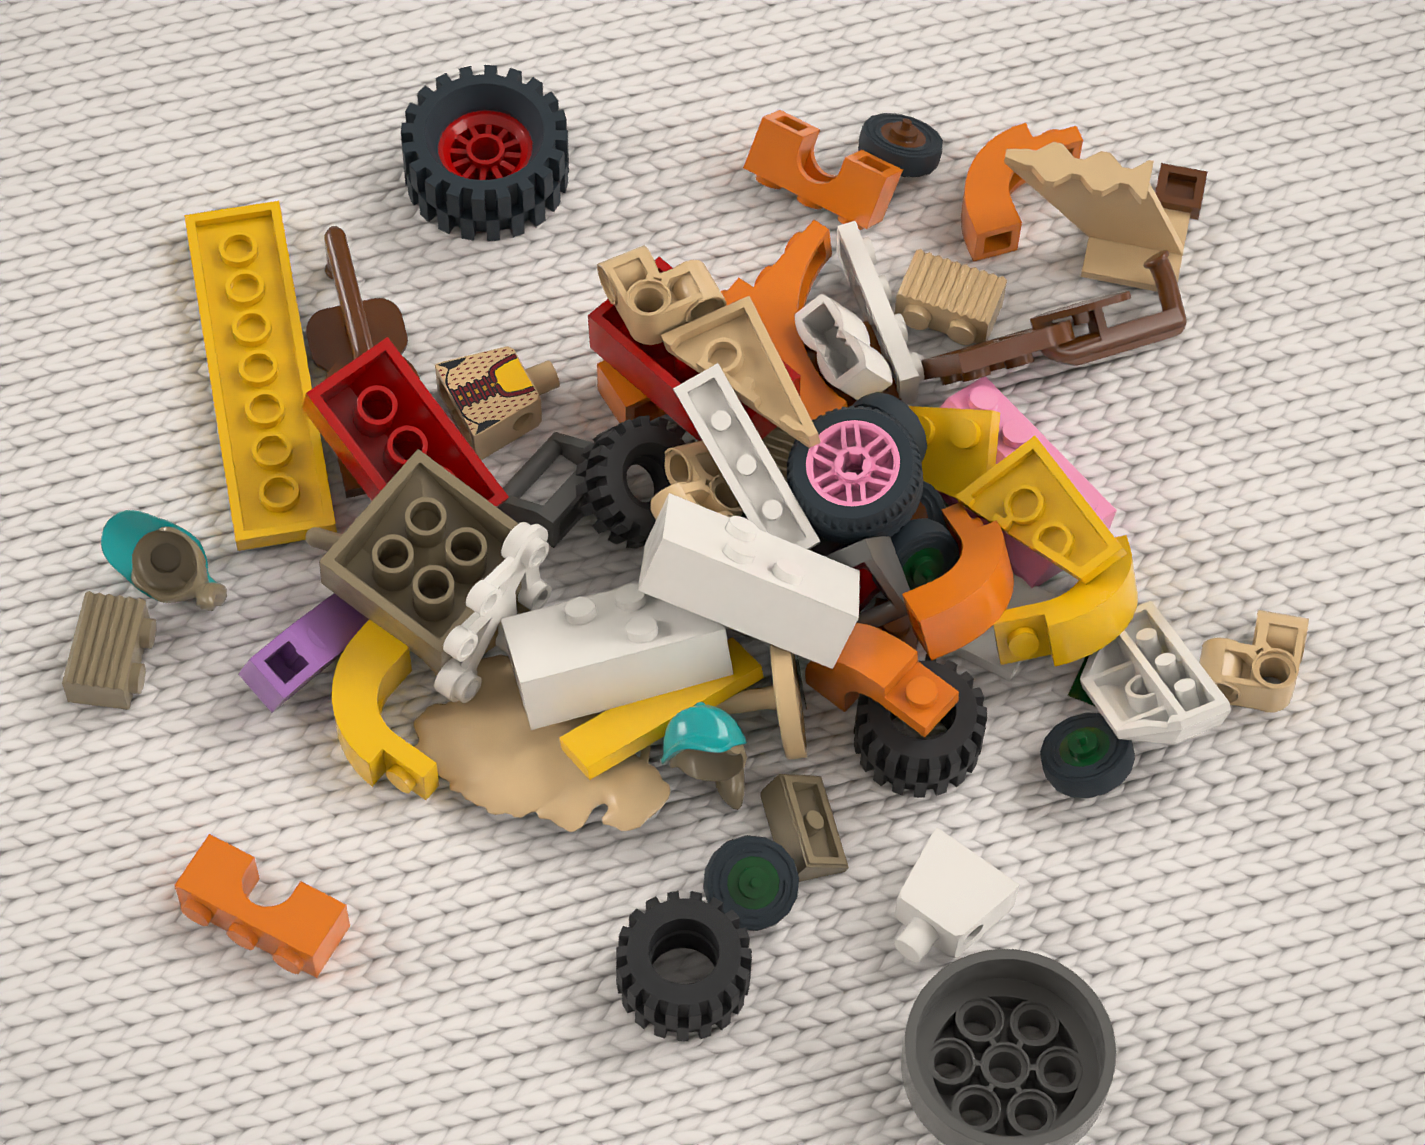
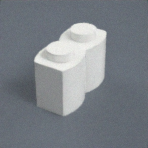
(842, 348)

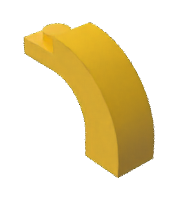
(1074, 622)
(362, 683)

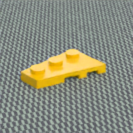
(958, 446)
(1044, 512)

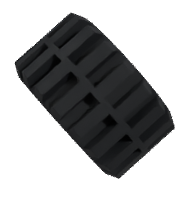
(920, 762)
(690, 926)

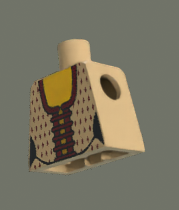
(494, 396)

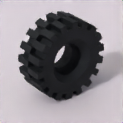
(605, 476)

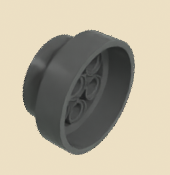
(1006, 993)

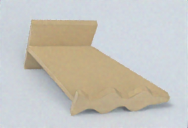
(1110, 206)

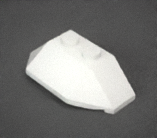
(1152, 684)

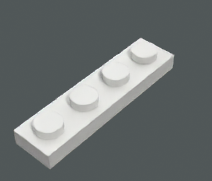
(873, 300)
(744, 458)

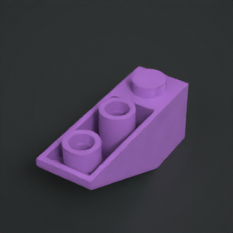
(302, 651)

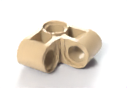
(673, 296)
(696, 479)
(1274, 653)

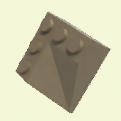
(418, 556)

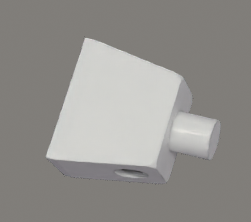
(950, 899)

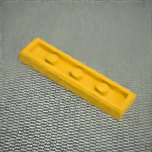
(633, 726)

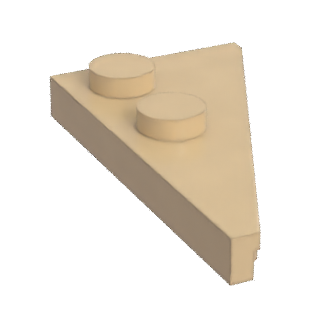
(750, 362)

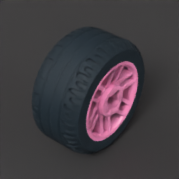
(860, 476)

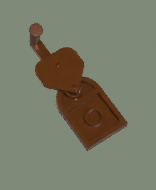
(349, 330)
(1058, 340)

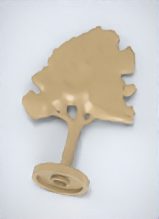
(514, 770)

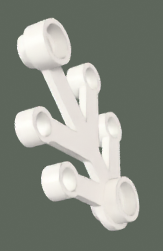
(523, 553)

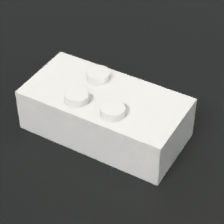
(750, 580)
(609, 653)

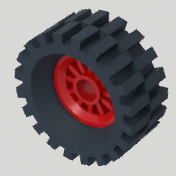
(485, 152)

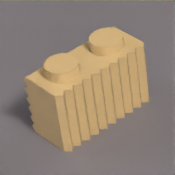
(950, 298)

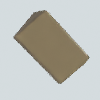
(804, 824)

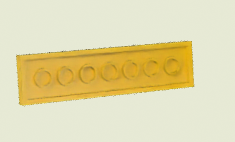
(258, 375)

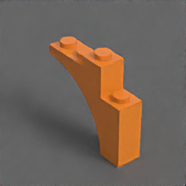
(779, 295)

